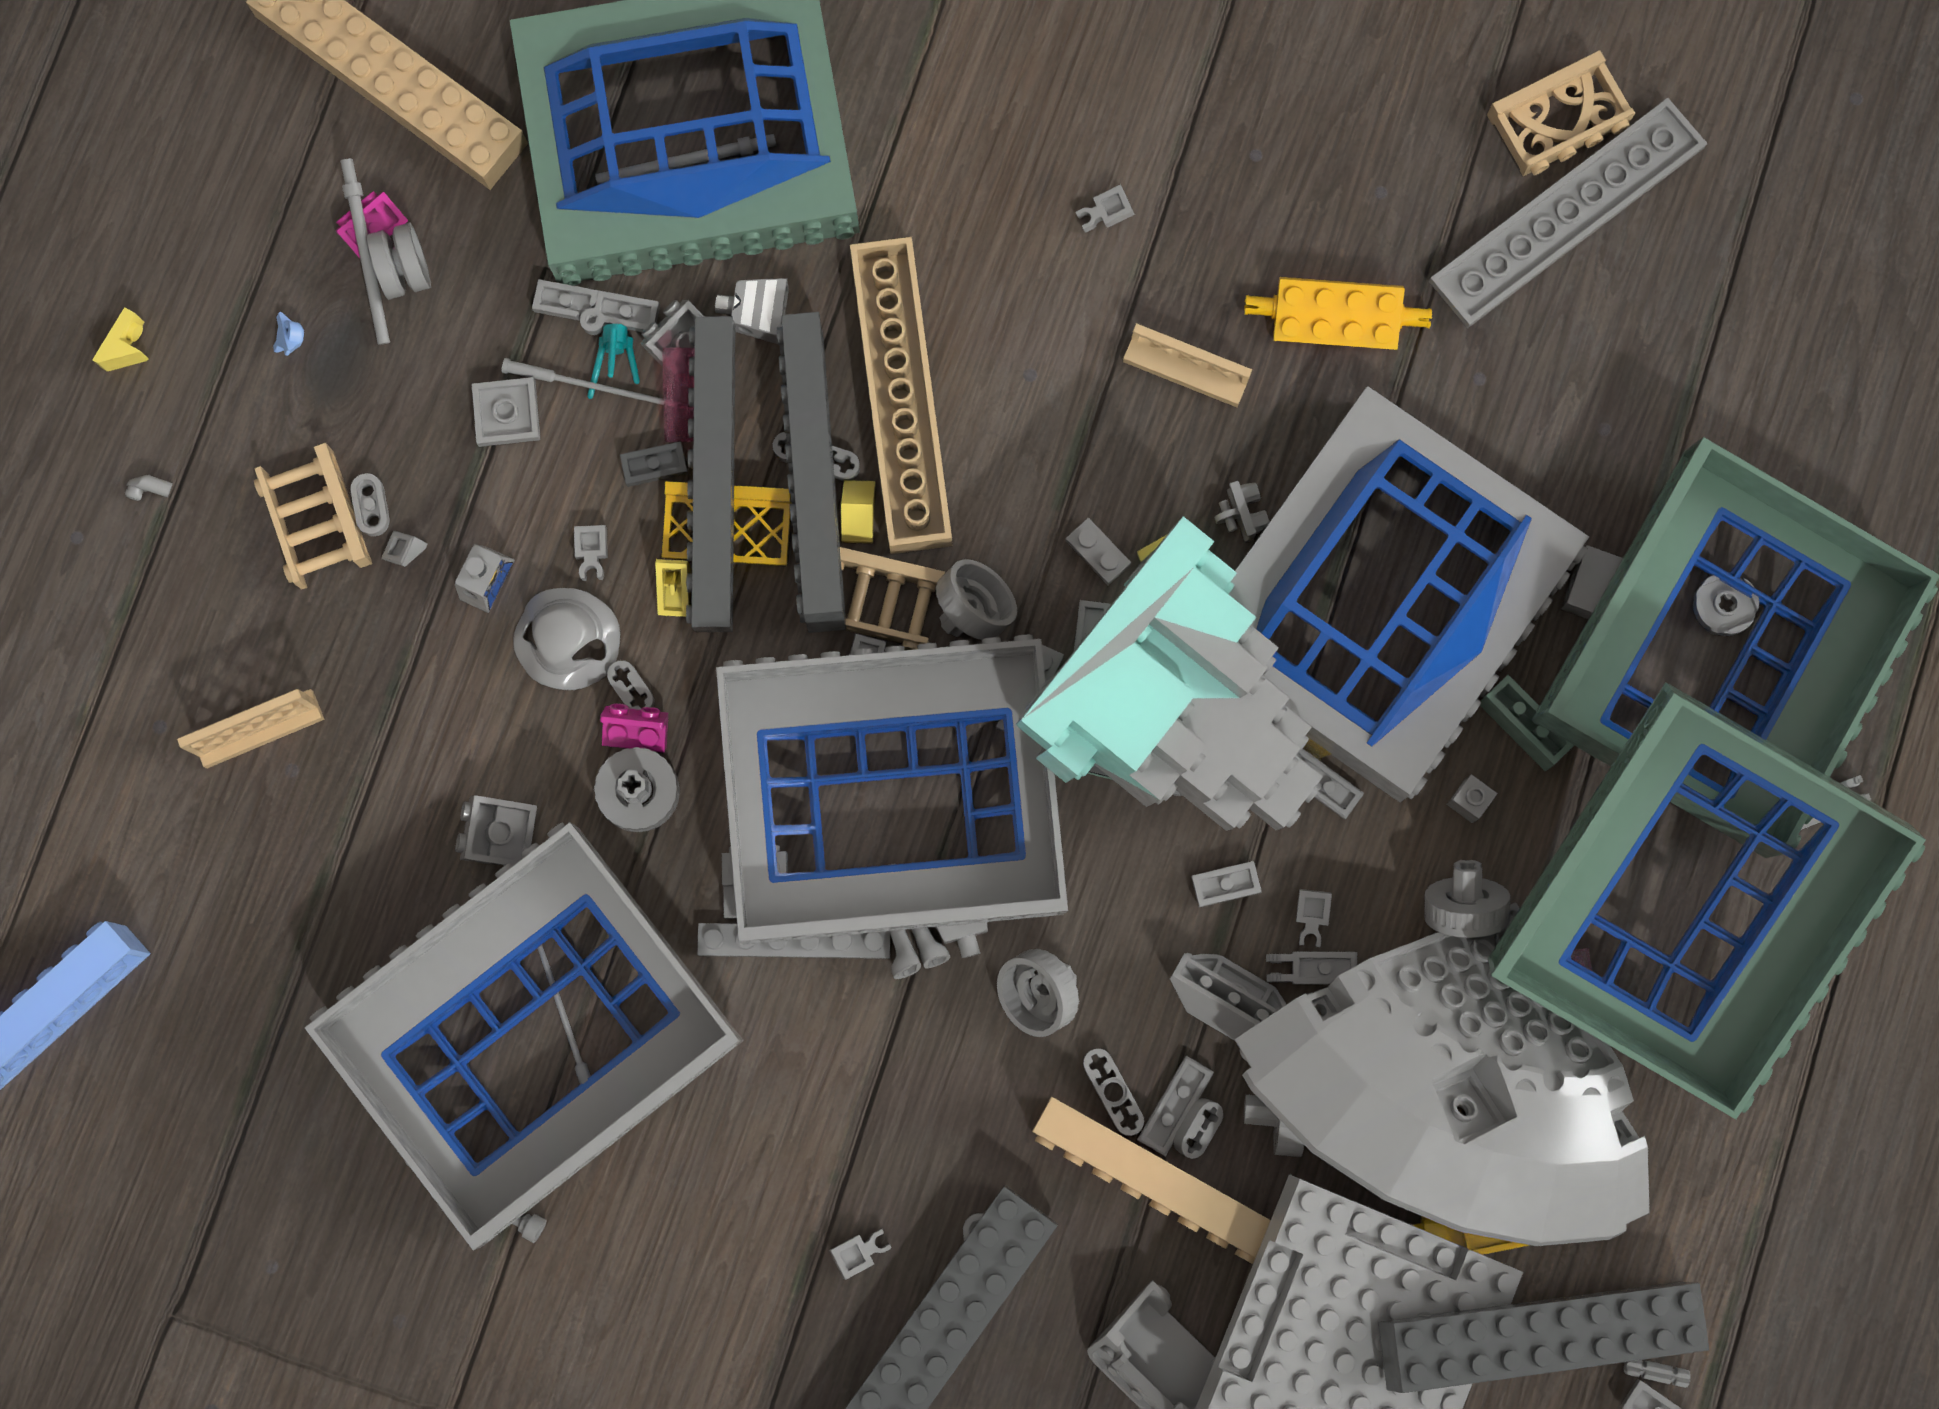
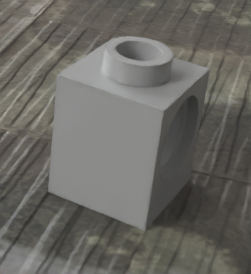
(1471, 798)

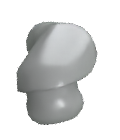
(147, 483)

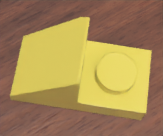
(116, 348)

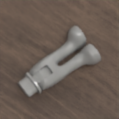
(907, 960)

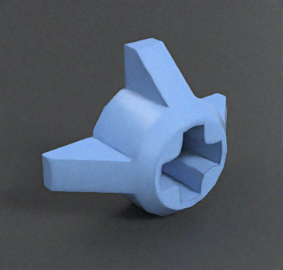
(289, 335)

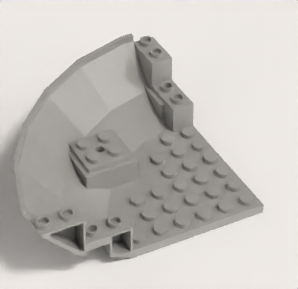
(1434, 1032)

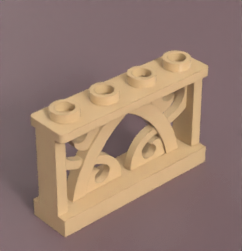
(1579, 77)

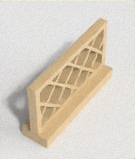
(253, 727)

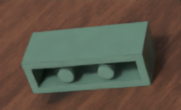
(1514, 713)

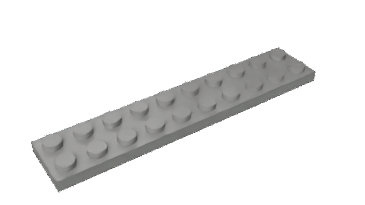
(1567, 212)

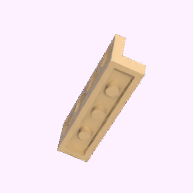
(1187, 365)

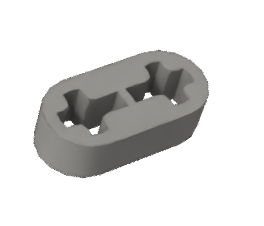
(636, 683)
(1198, 1128)

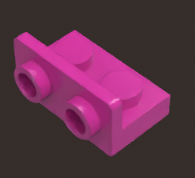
(379, 215)
(634, 727)

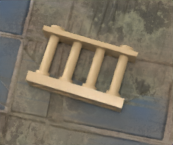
(343, 521)
(896, 573)

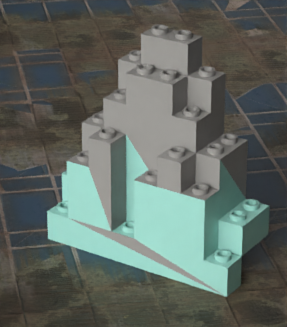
(1178, 696)

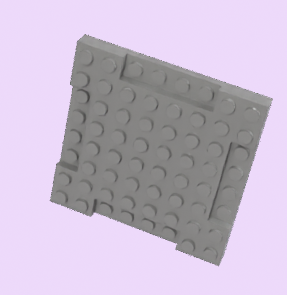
(1315, 1303)

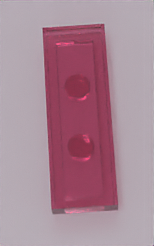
(676, 390)

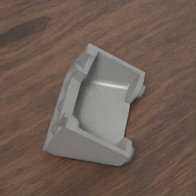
(1153, 1354)

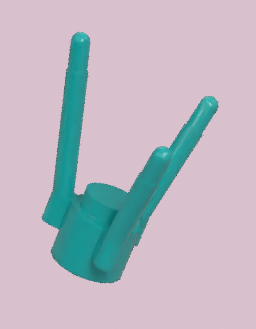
(614, 342)

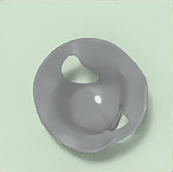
(561, 626)

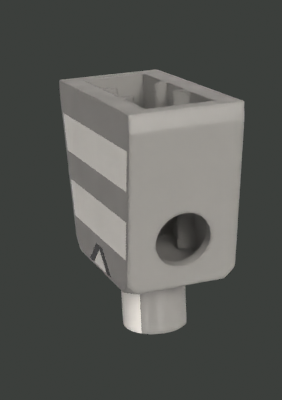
(756, 307)

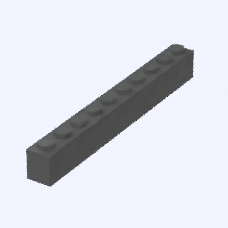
(712, 474)

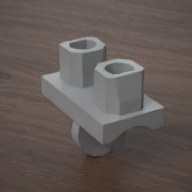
(1248, 523)

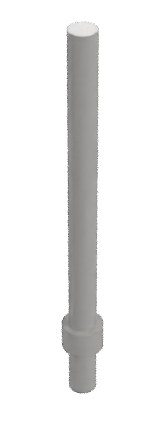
(744, 146)
(353, 192)

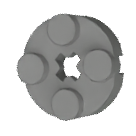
(1717, 620)

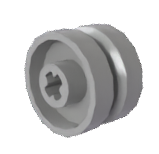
(396, 262)

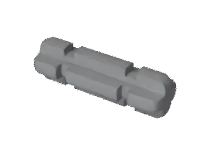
(1658, 1372)

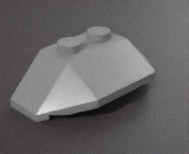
(1224, 993)

